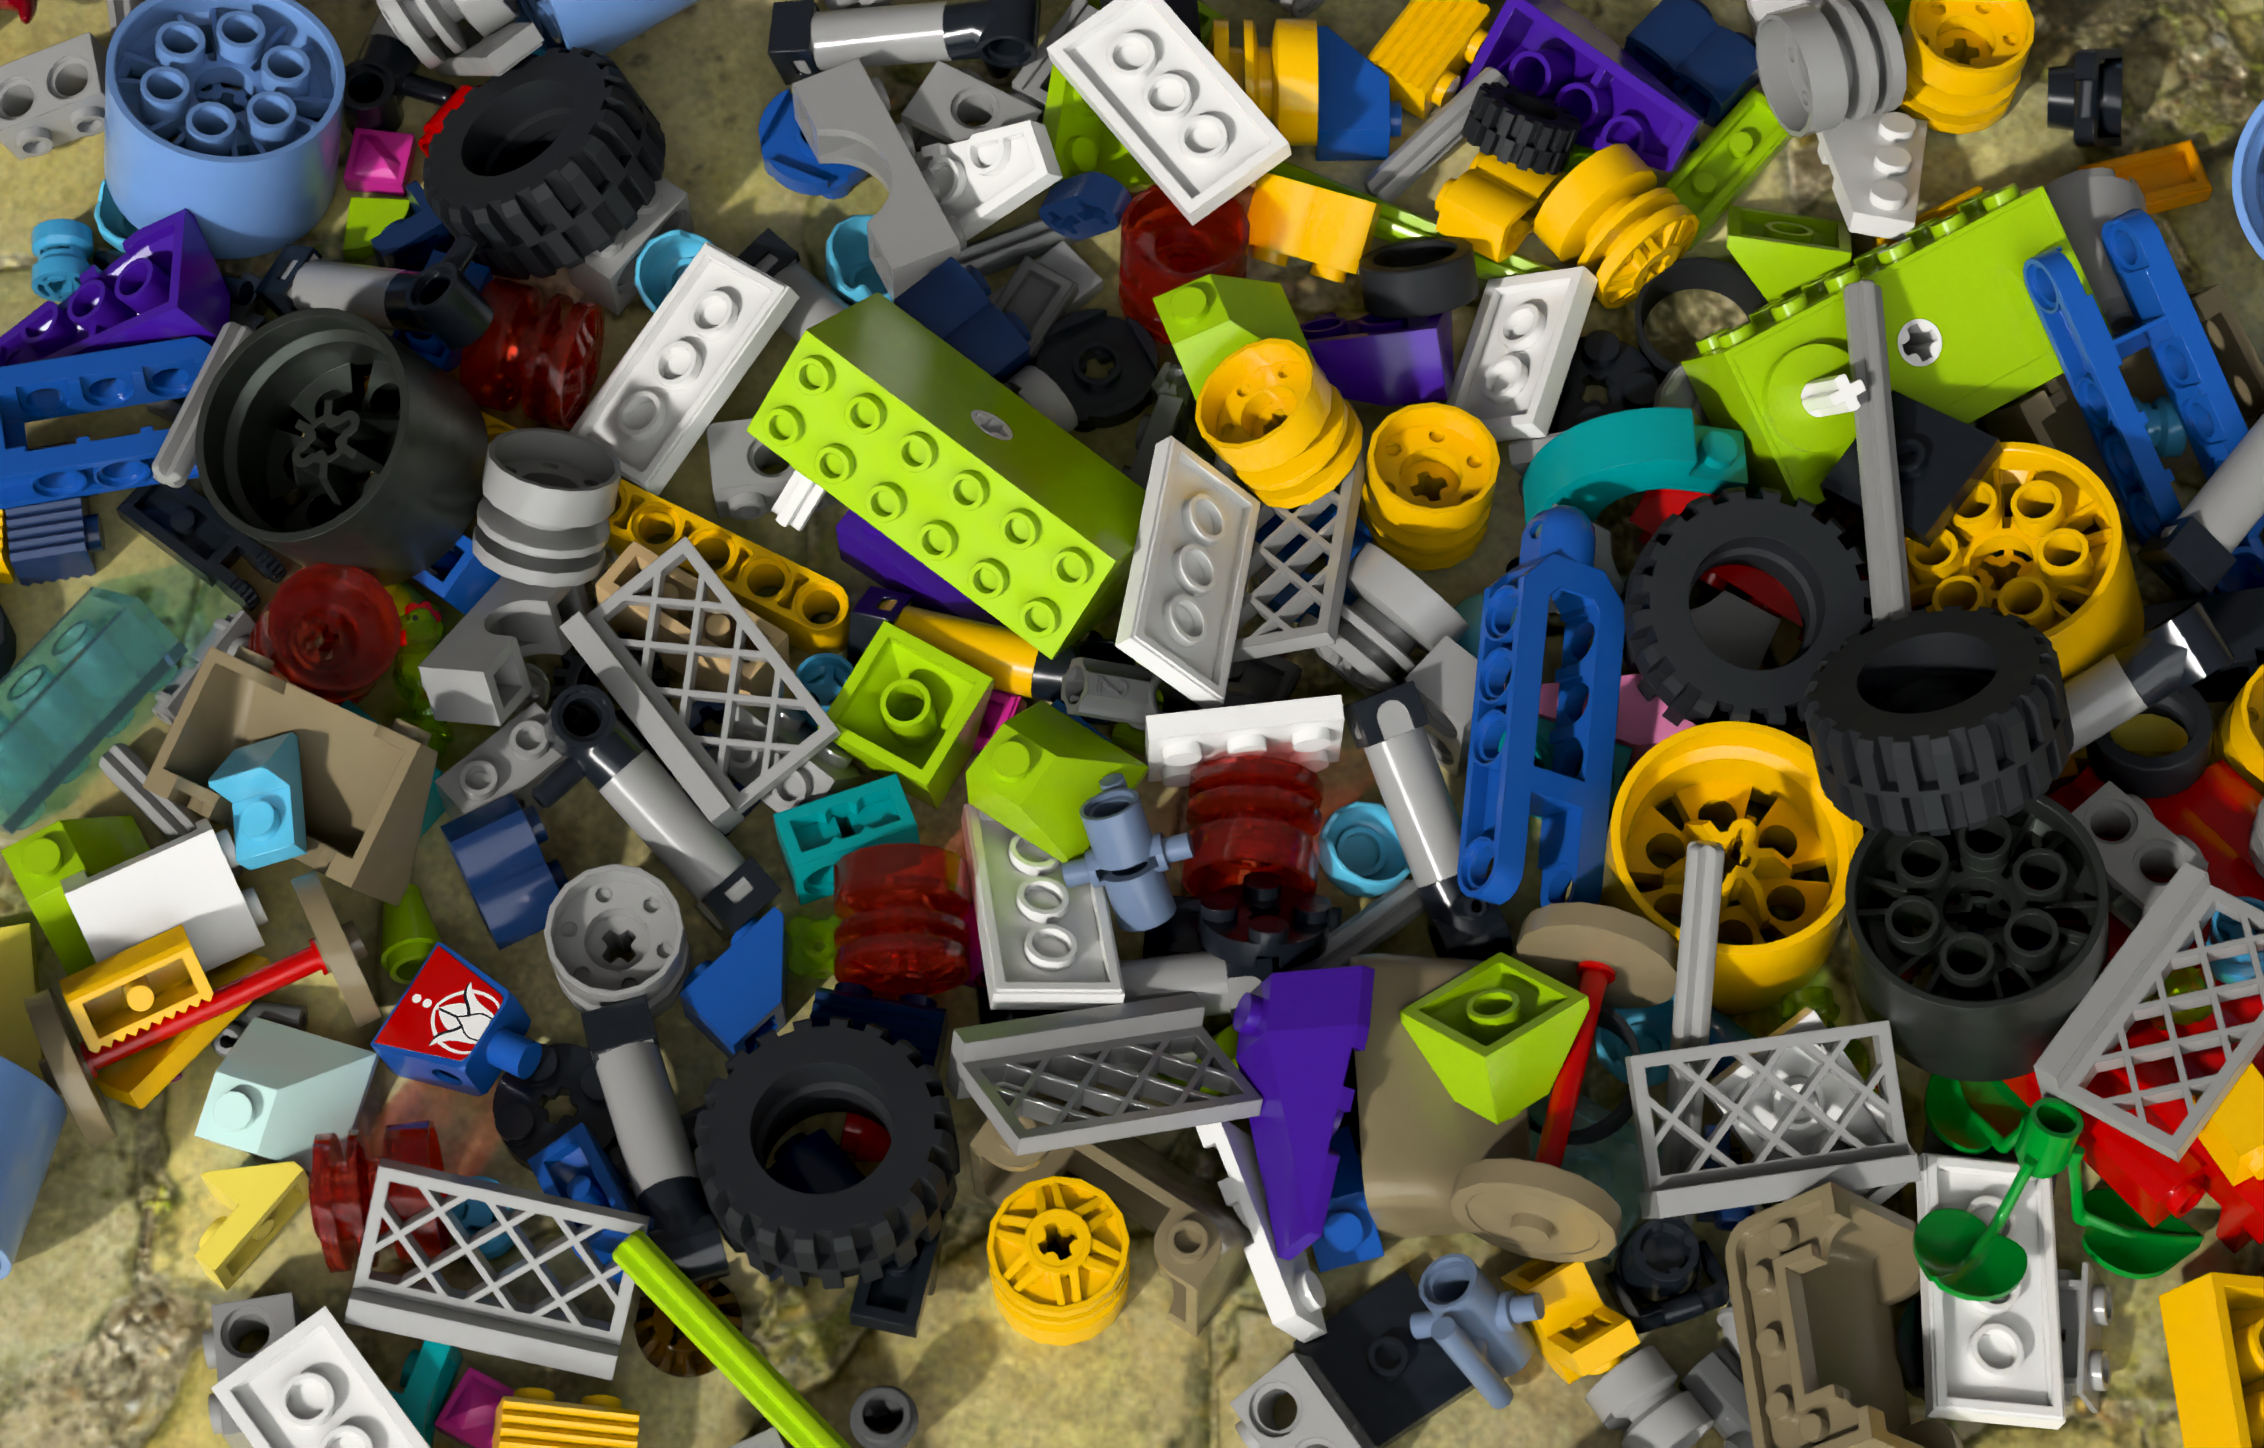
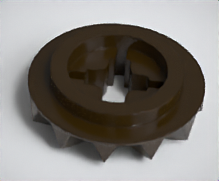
(657, 1333)

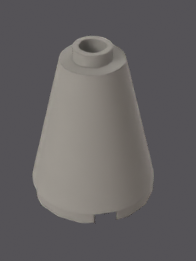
(2083, 205)

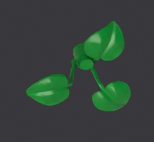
(1984, 1266)

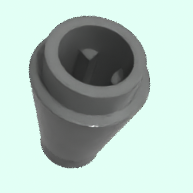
(883, 1408)

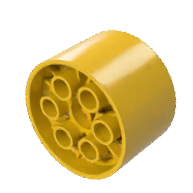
(2055, 514)
(1712, 776)

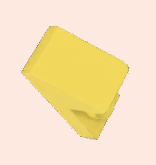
(261, 1205)

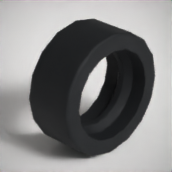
(1418, 277)
(2159, 774)

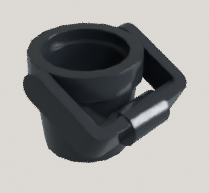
(2088, 97)
(1660, 1275)

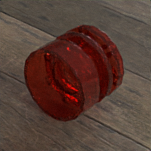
(1166, 251)
(535, 354)
(343, 615)
(1251, 819)
(902, 919)
(344, 1189)

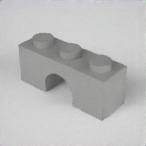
(480, 666)

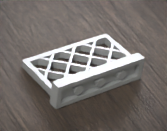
(1324, 589)
(656, 717)
(2124, 996)
(1105, 1048)
(1778, 1178)
(472, 1317)

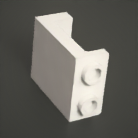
(168, 887)

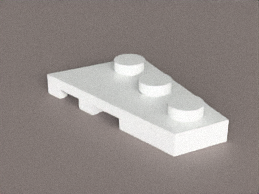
(1876, 171)
(991, 172)
(1287, 1287)

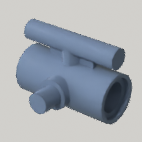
(1127, 857)
(1477, 1324)

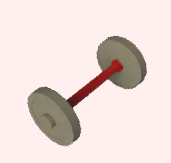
(72, 1067)
(1537, 1204)

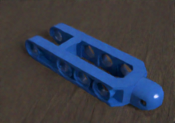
(2182, 357)
(78, 387)
(1507, 785)

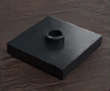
(1936, 466)
(1379, 1365)

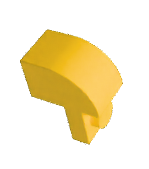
(1577, 1329)

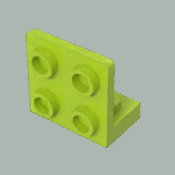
(1084, 141)

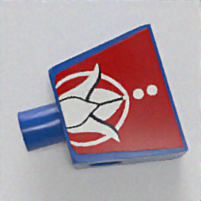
(456, 1028)

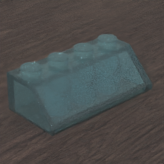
(74, 694)

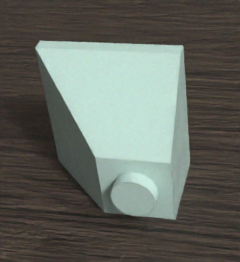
(284, 1090)

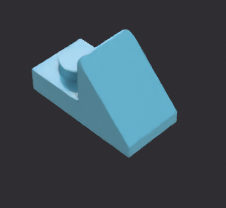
(265, 799)

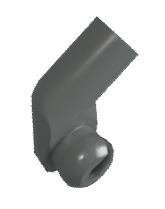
(282, 1013)

